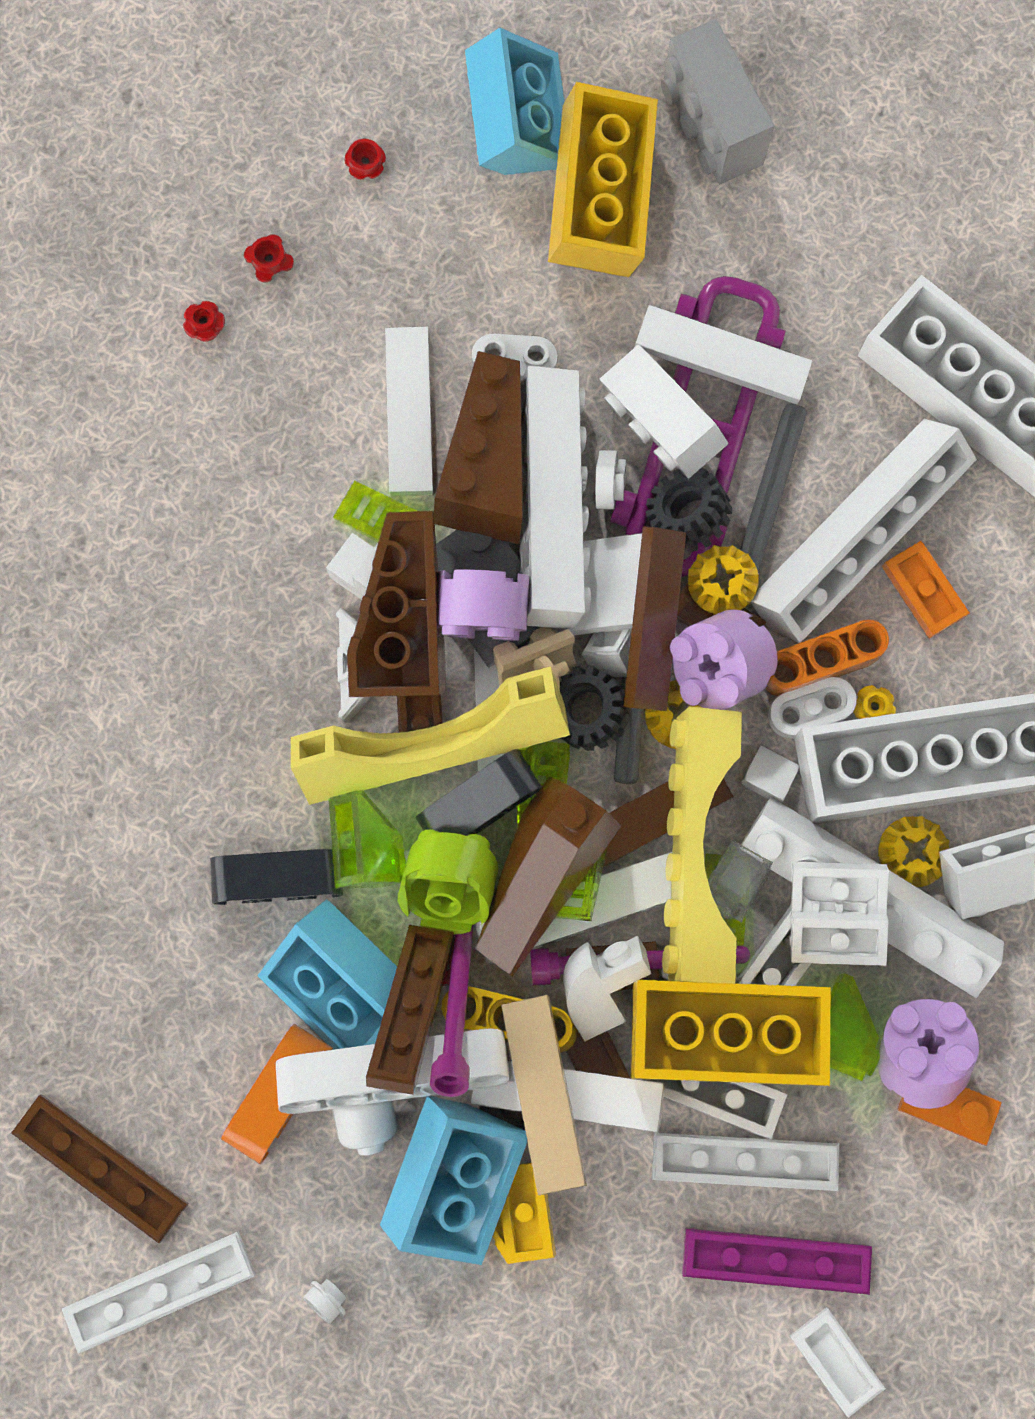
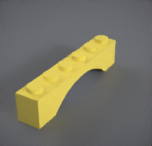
(516, 716)
(700, 940)

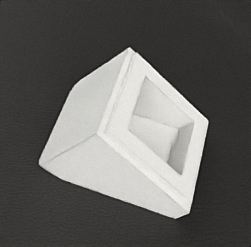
(609, 651)
(770, 774)

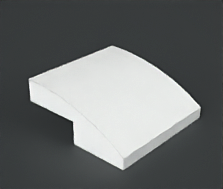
(612, 584)
(839, 913)

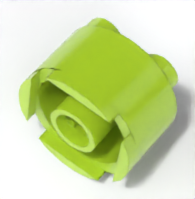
(448, 881)

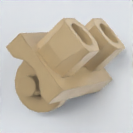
(544, 650)

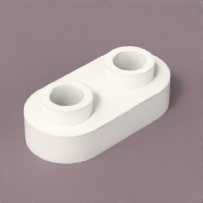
(518, 348)
(609, 479)
(810, 706)

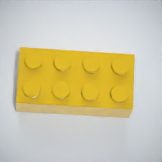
(603, 180)
(731, 1032)

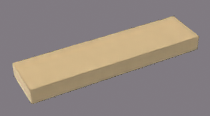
(543, 1095)

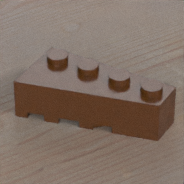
(484, 461)

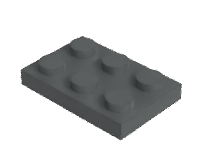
(480, 552)

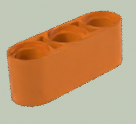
(840, 645)
(258, 1117)

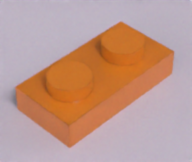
(925, 589)
(968, 1116)

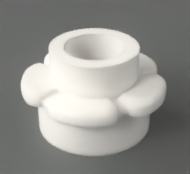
(325, 1300)

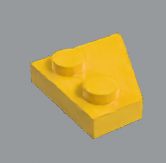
(525, 1221)

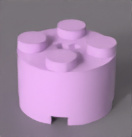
(482, 602)
(723, 660)
(928, 1052)

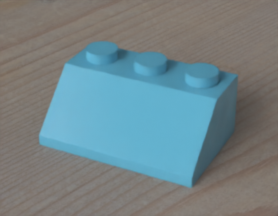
(515, 103)
(332, 978)
(453, 1182)

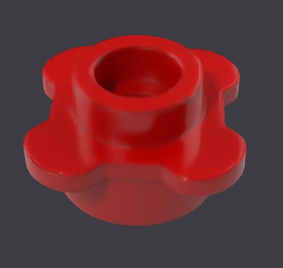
(264, 247)

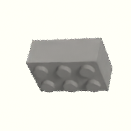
(716, 102)

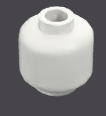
(366, 1126)

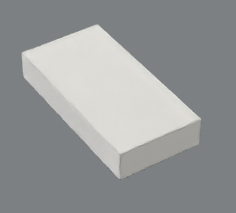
(837, 1362)

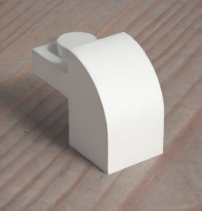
(353, 565)
(594, 983)

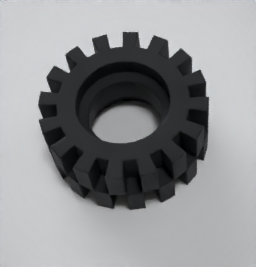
(681, 491)
(612, 711)

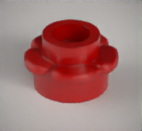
(363, 149)
(209, 330)

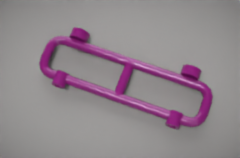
(632, 510)

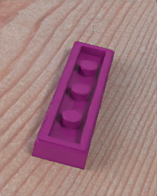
(777, 1261)

